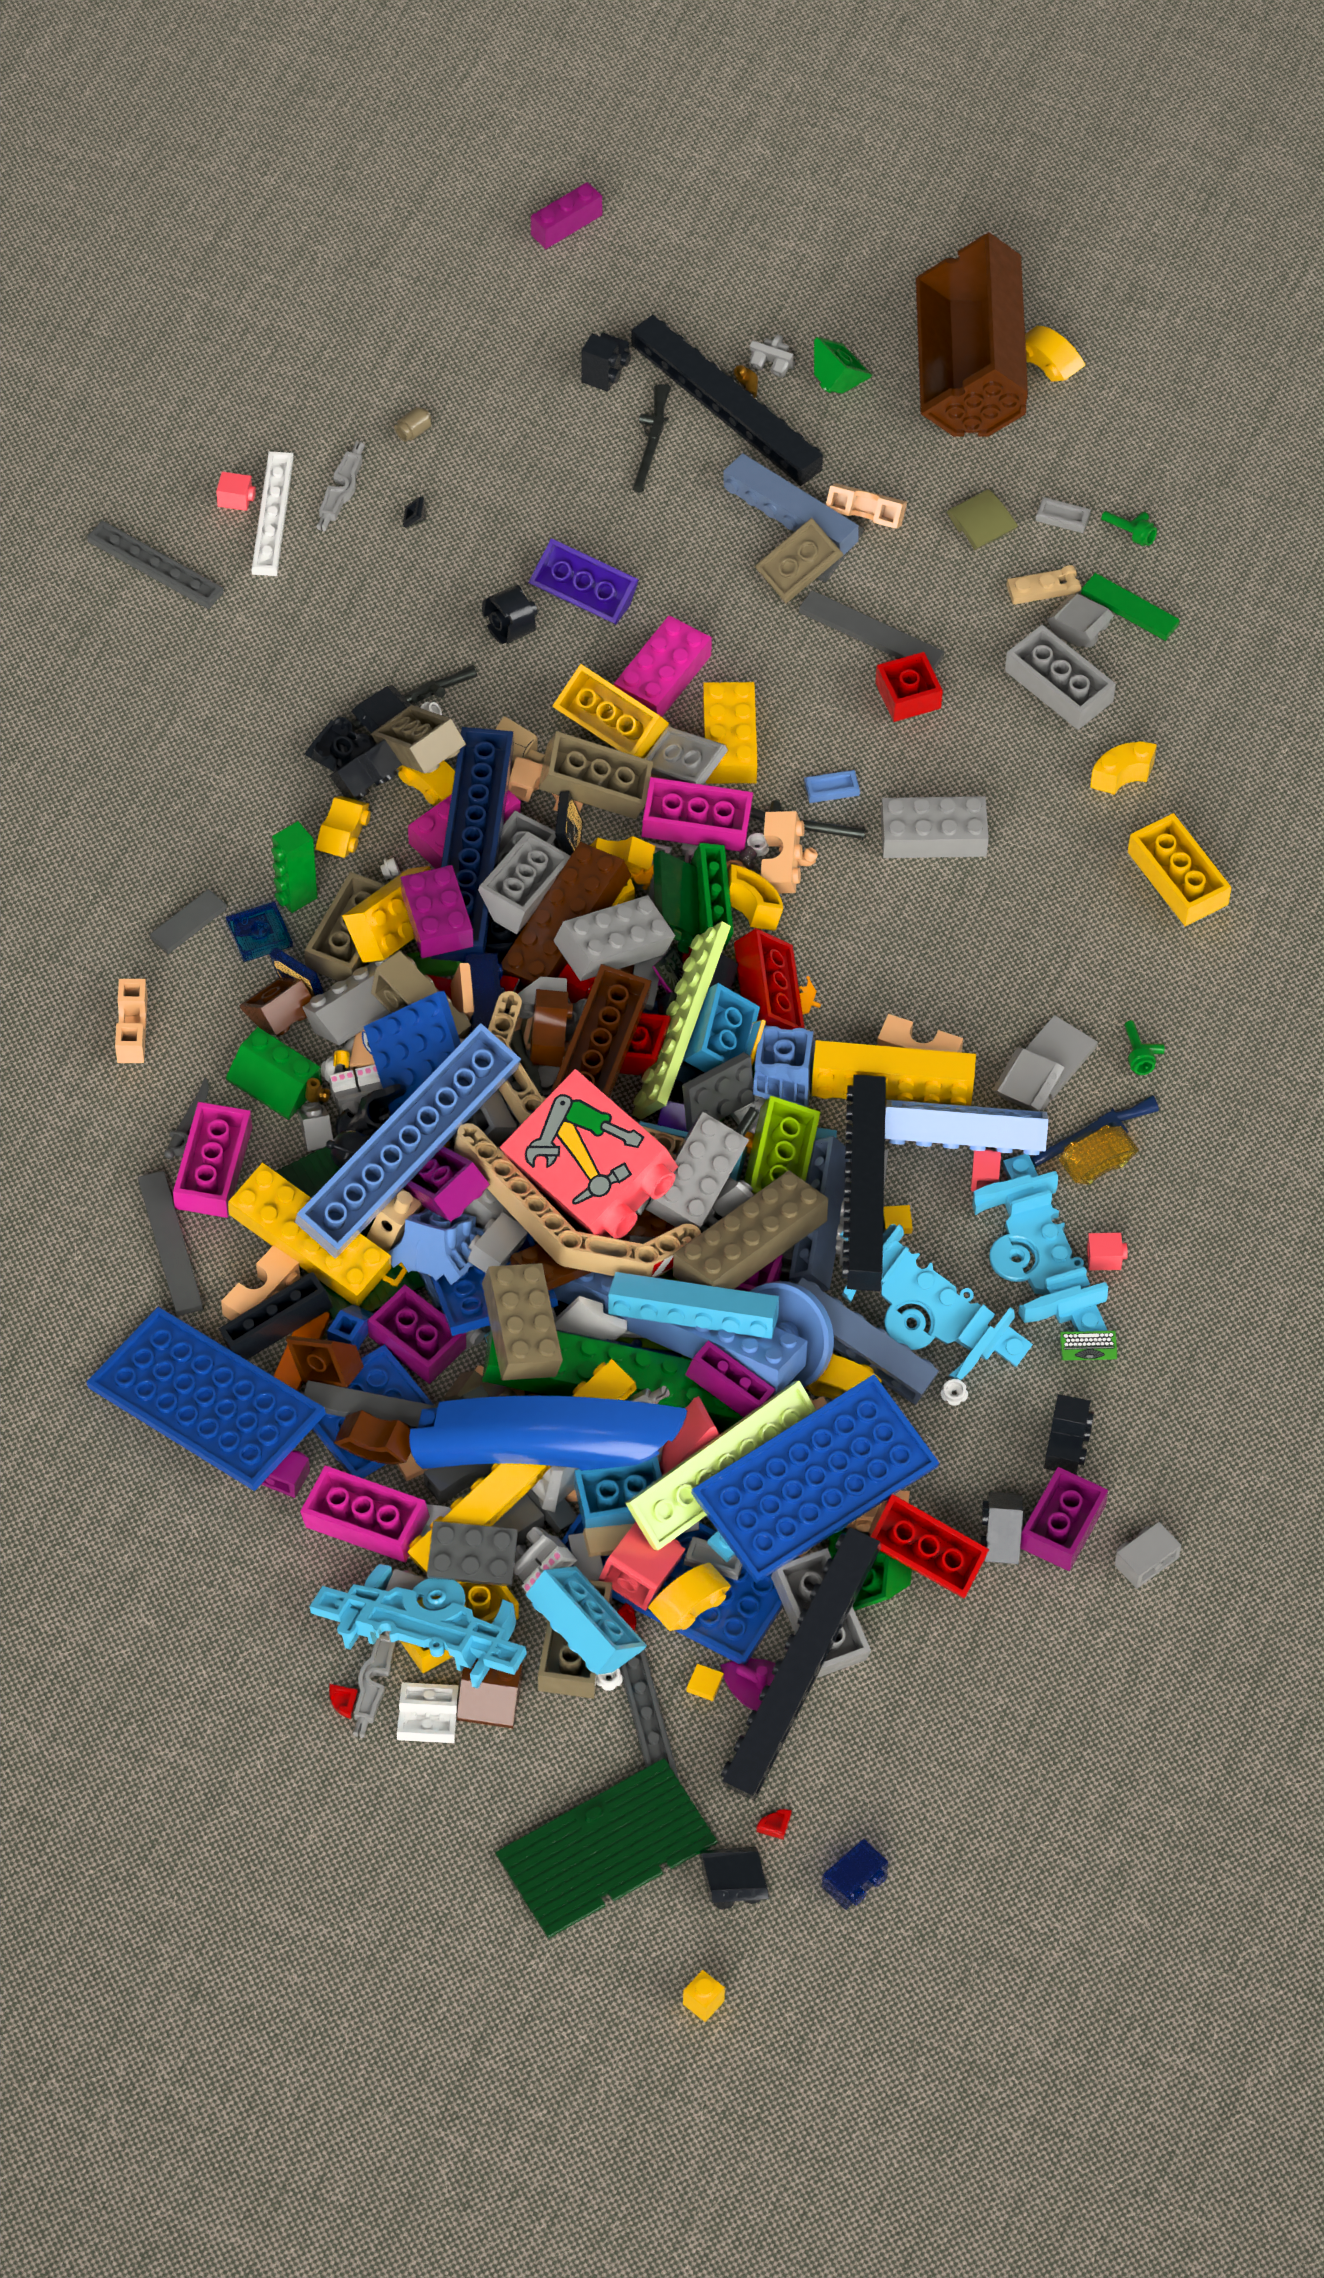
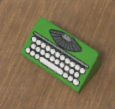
(1088, 1345)

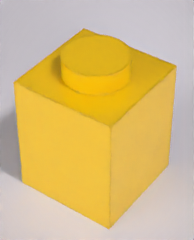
(703, 1995)

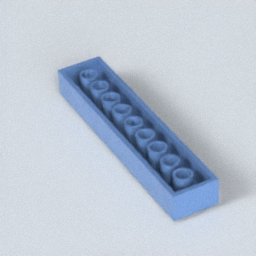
(407, 1141)
(772, 1360)

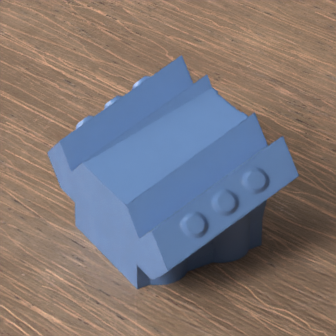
(784, 1064)
(436, 1245)

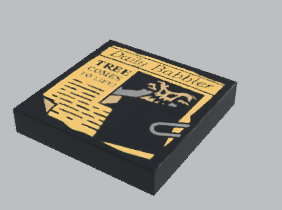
(568, 823)

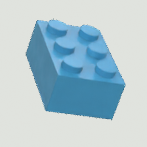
(720, 1029)
(604, 1492)

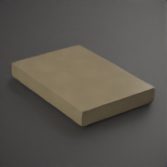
(798, 560)

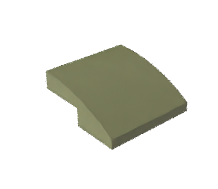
(982, 519)

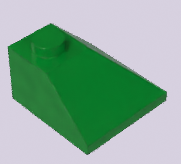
(837, 366)
(883, 1581)

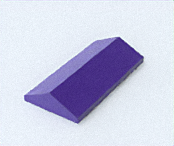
(584, 581)

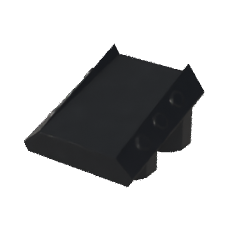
(380, 708)
(337, 744)
(733, 1876)

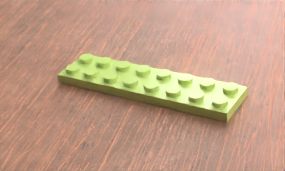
(684, 1013)
(667, 1504)

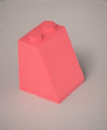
(694, 1434)
(638, 1569)

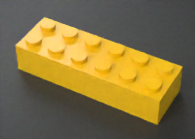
(909, 1072)
(269, 1209)

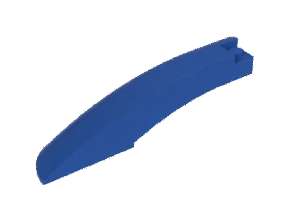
(543, 1432)

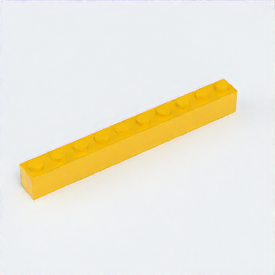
(510, 1482)

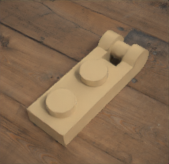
(1043, 585)

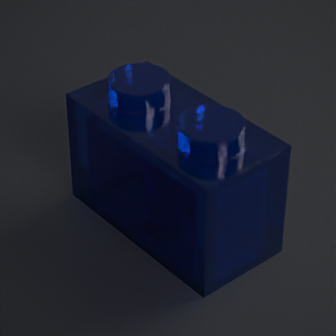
(855, 1874)

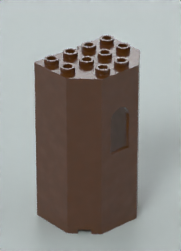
(973, 339)

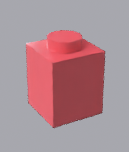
(235, 491)
(985, 1168)
(1105, 1251)

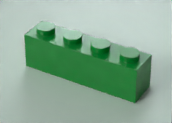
(294, 867)
(713, 887)

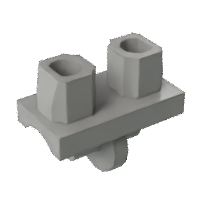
(774, 352)

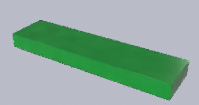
(1130, 606)

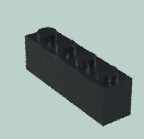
(276, 1317)

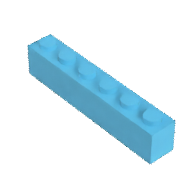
(693, 1305)

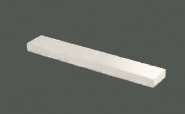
(272, 513)

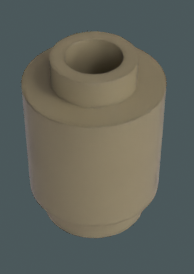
(413, 424)

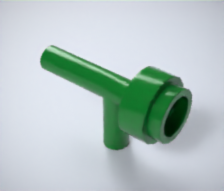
(1142, 530)
(1142, 1057)

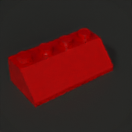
(769, 978)
(927, 1545)

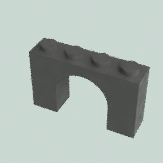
(451, 1480)

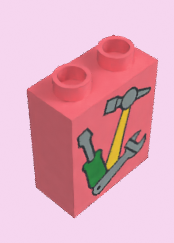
(590, 1158)

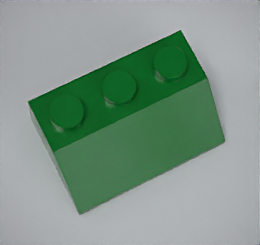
(272, 1073)

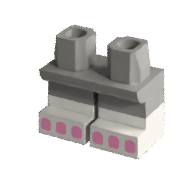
(345, 1089)
(544, 1554)

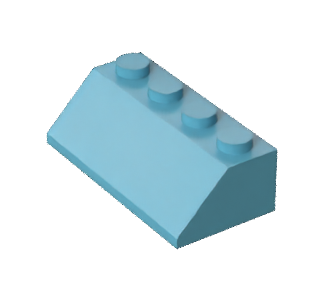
(584, 1619)

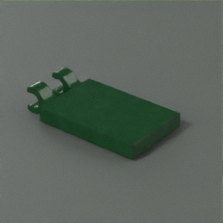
(677, 897)

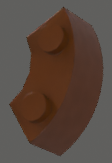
(549, 1027)
(375, 1438)

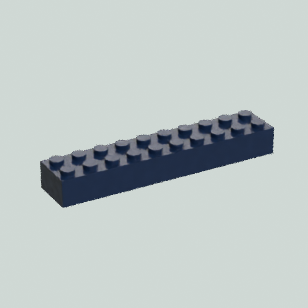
(477, 822)

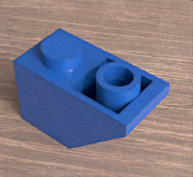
(350, 1326)

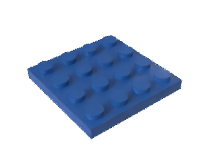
(412, 1043)
(465, 1299)
(381, 1376)

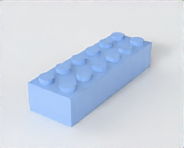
(966, 1126)

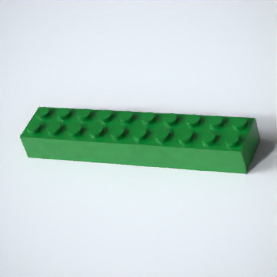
(644, 1367)

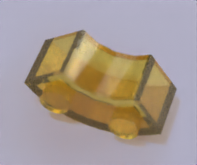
(1097, 1154)

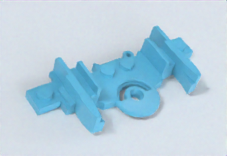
(1030, 1226)
(949, 1313)
(440, 1626)

